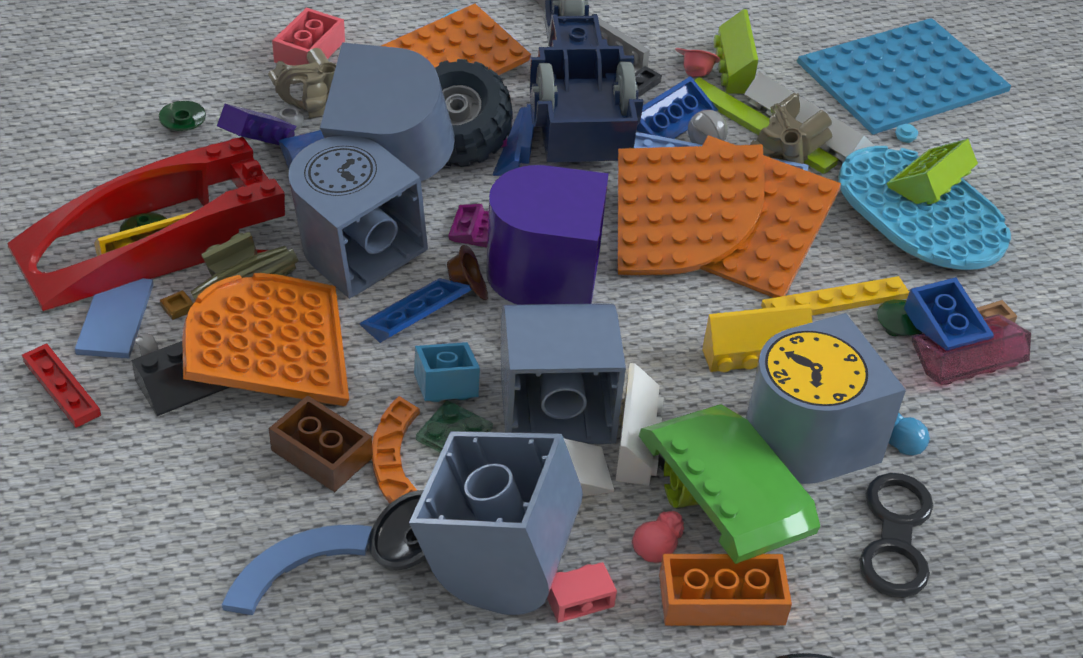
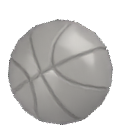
(707, 123)

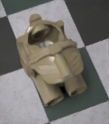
(315, 78)
(789, 138)

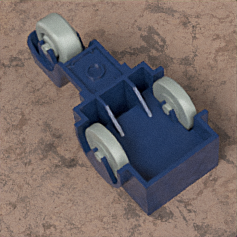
(582, 88)

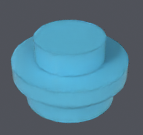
(906, 133)

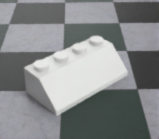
(640, 410)

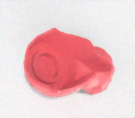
(658, 536)

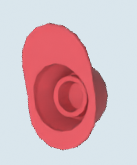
(698, 62)

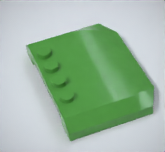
(735, 480)

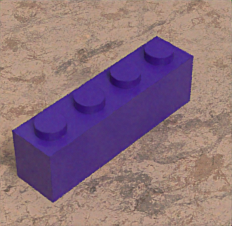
(254, 125)

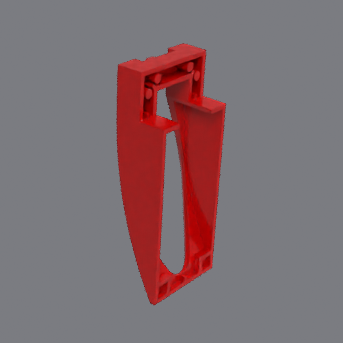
(144, 191)

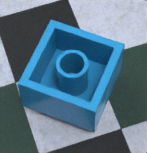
(446, 371)

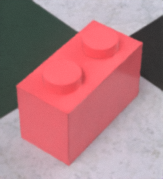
(581, 592)

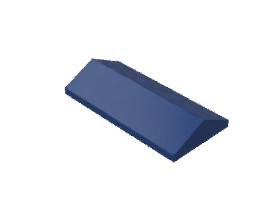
(672, 110)
(413, 308)

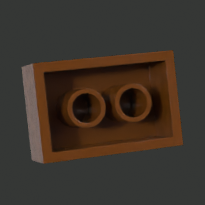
(321, 443)

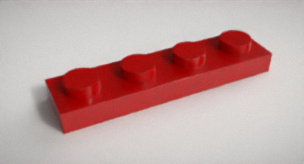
(61, 385)

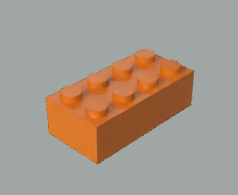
(722, 593)

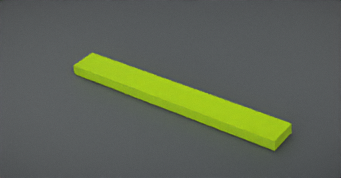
(755, 122)

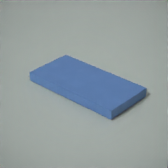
(114, 320)

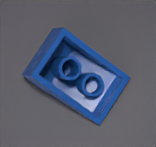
(946, 314)

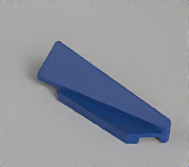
(518, 143)

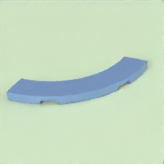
(289, 554)

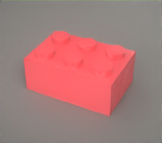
(305, 32)

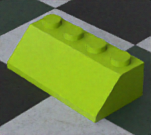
(736, 53)
(935, 172)

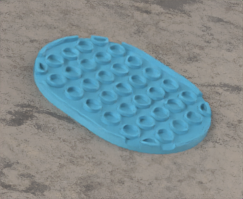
(952, 233)

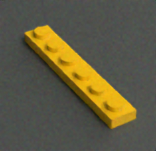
(845, 296)

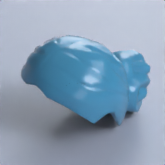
(909, 436)

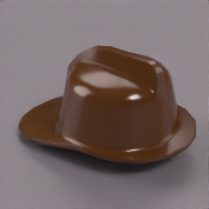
(466, 270)

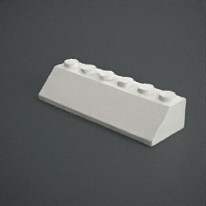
(767, 92)

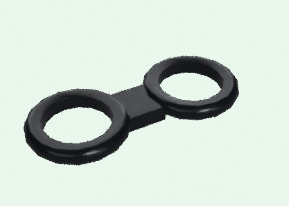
(896, 535)

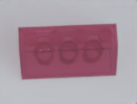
(1006, 349)

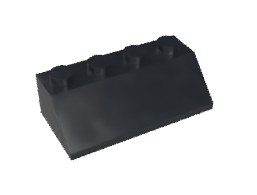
(162, 381)

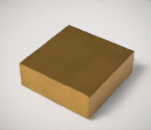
(176, 304)

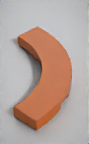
(387, 447)

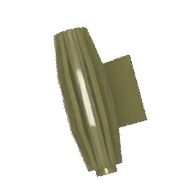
(241, 258)

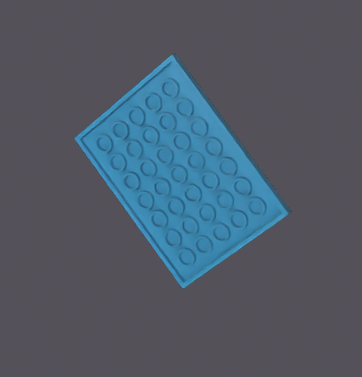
(903, 75)

